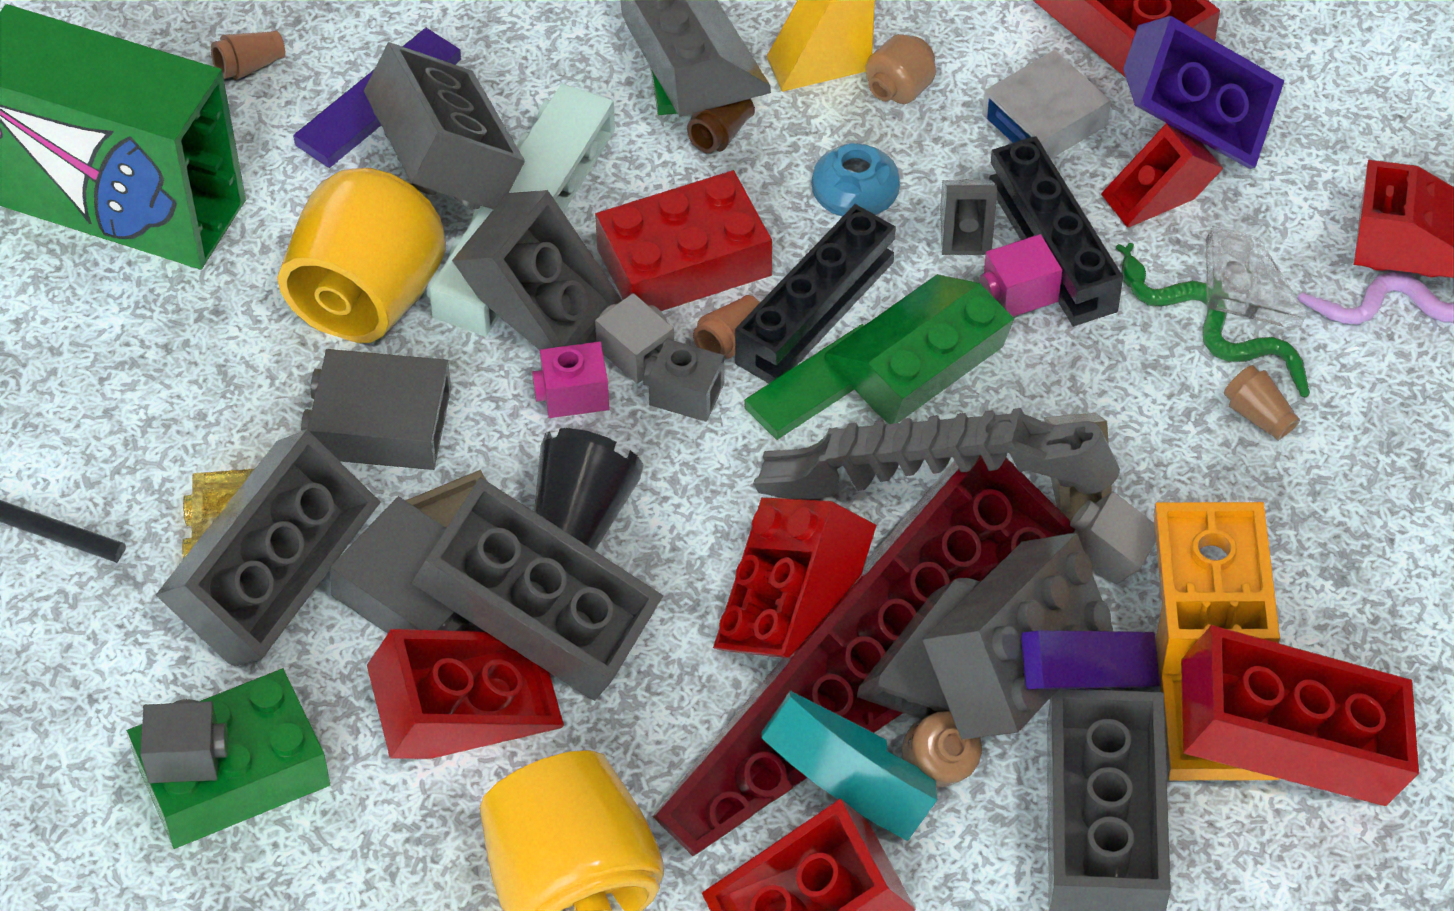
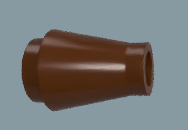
(717, 126)

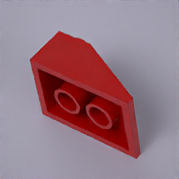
(457, 693)
(819, 866)

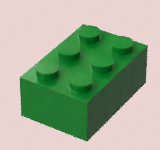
(267, 764)

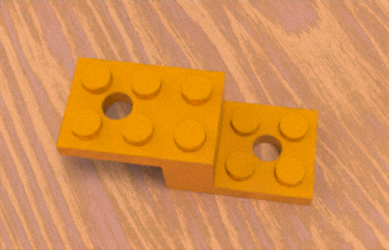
(1207, 592)

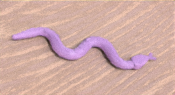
(1375, 296)

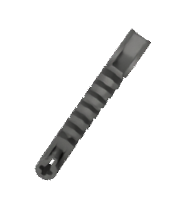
(1069, 452)

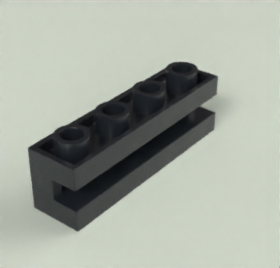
(1042, 204)
(814, 295)

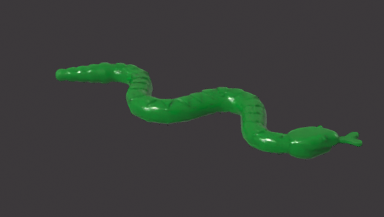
(1134, 277)

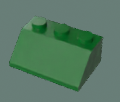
(922, 345)

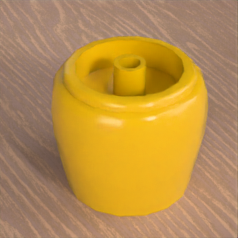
(361, 254)
(568, 837)

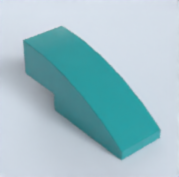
(851, 765)

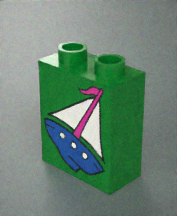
(115, 138)

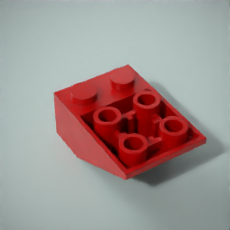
(1405, 221)
(792, 574)

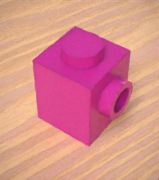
(1022, 275)
(572, 380)

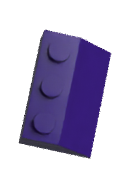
(1202, 88)

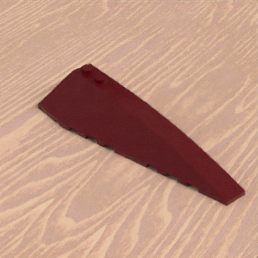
(952, 533)

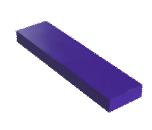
(352, 117)
(1089, 659)

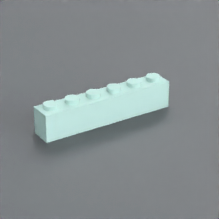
(557, 158)

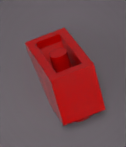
(1161, 176)

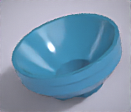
(841, 189)

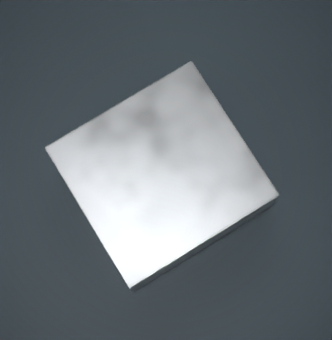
(1047, 102)

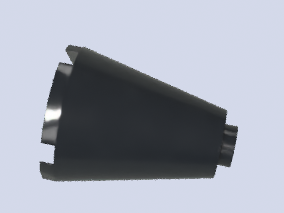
(583, 483)

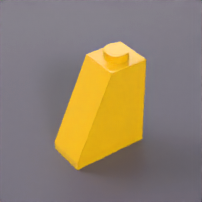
(822, 42)

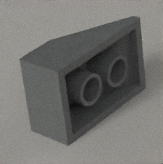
(536, 272)

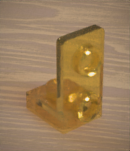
(209, 496)

